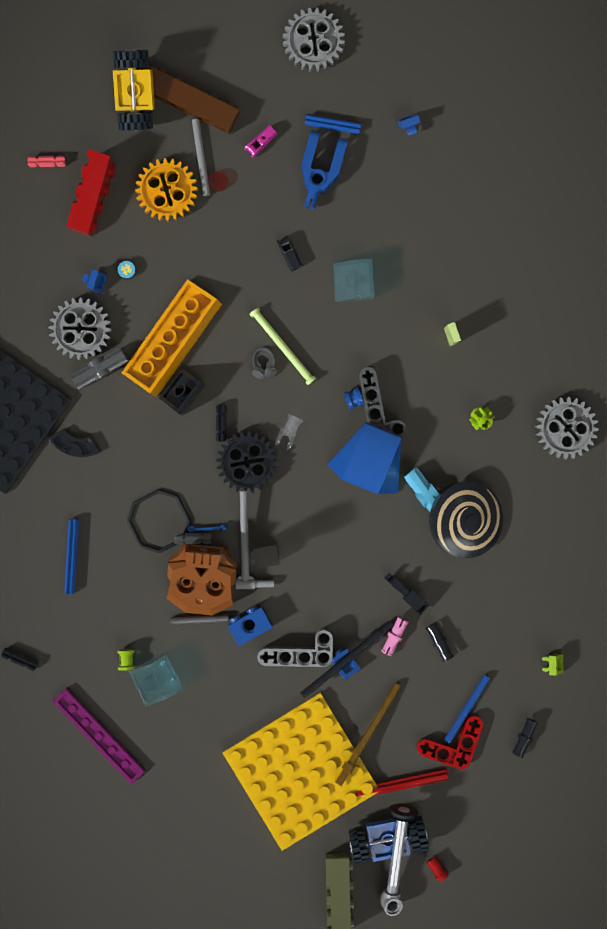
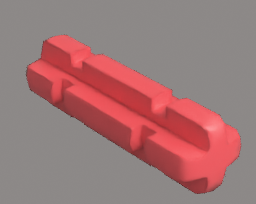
(46, 161)

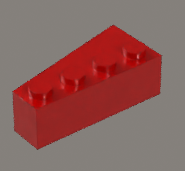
(91, 193)

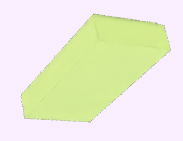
(452, 334)

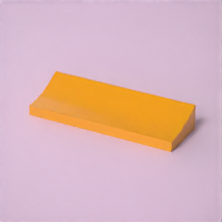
(171, 338)

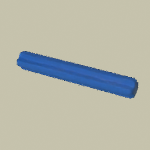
(71, 556)

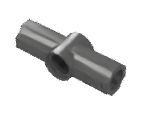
(99, 368)

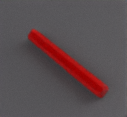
(409, 782)

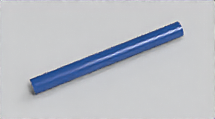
(467, 708)

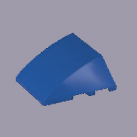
(370, 460)

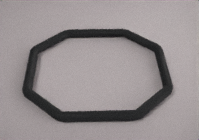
(146, 497)

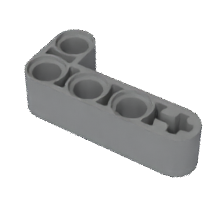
(314, 652)

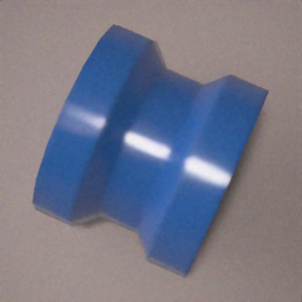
(353, 398)

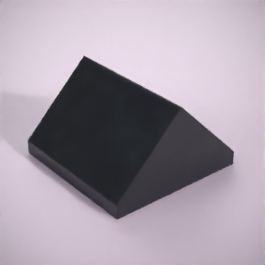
(181, 391)

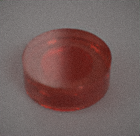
(218, 181)

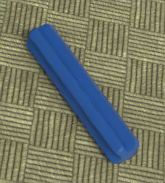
(333, 124)

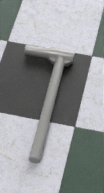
(247, 581)

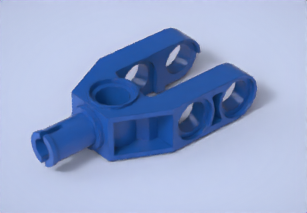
(309, 173)

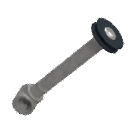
(403, 814)

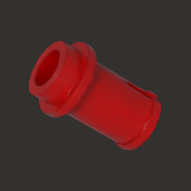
(438, 870)

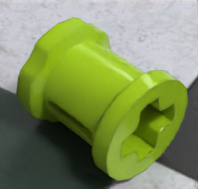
(126, 659)

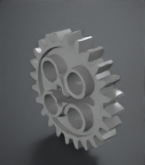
(330, 37)
(81, 311)
(554, 440)

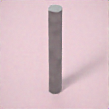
(199, 619)

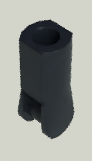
(290, 256)

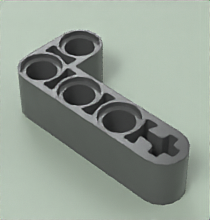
(377, 403)

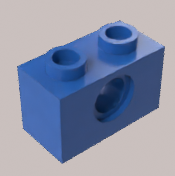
(241, 633)

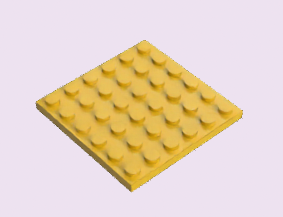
(293, 771)

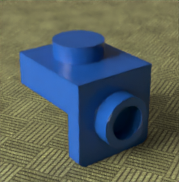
(348, 670)

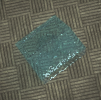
(353, 280)
(156, 680)

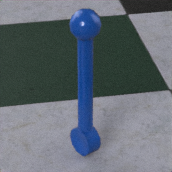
(191, 529)

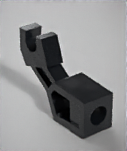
(410, 596)

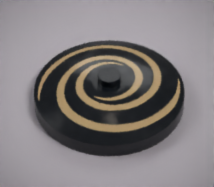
(466, 519)

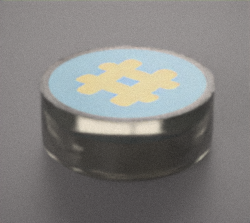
(126, 270)

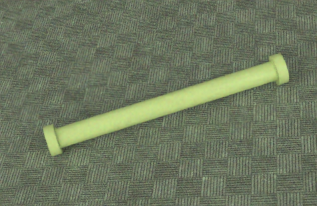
(282, 345)

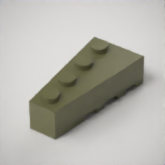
(338, 891)

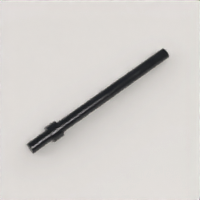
(376, 635)

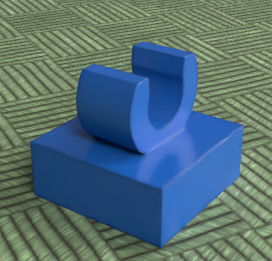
(409, 123)
(95, 281)

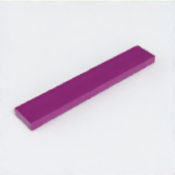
(99, 736)

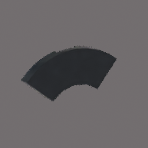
(73, 445)

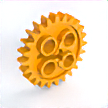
(182, 184)

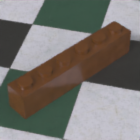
(193, 100)

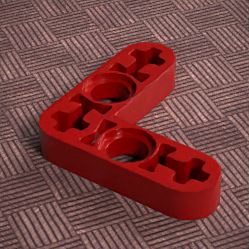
(451, 759)

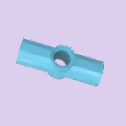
(423, 490)

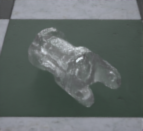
(289, 430)

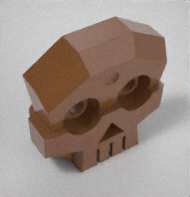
(200, 594)

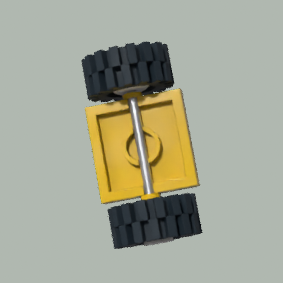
(133, 89)

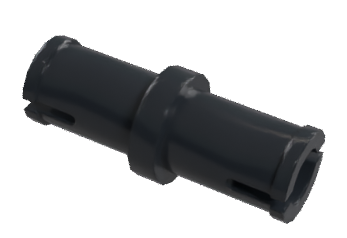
(439, 642)
(525, 737)

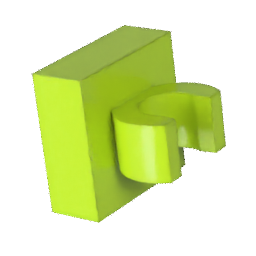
(555, 664)

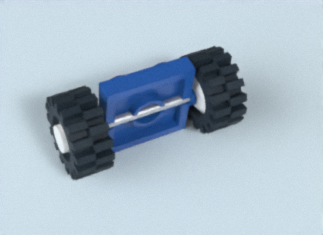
(382, 837)

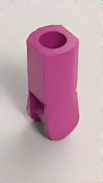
(263, 139)

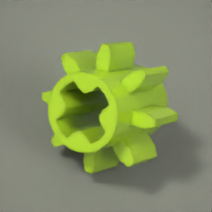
(481, 418)

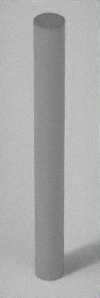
(201, 157)

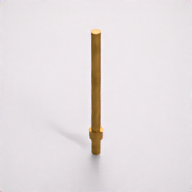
(348, 766)

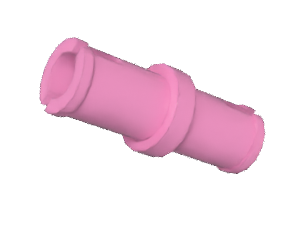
(395, 636)

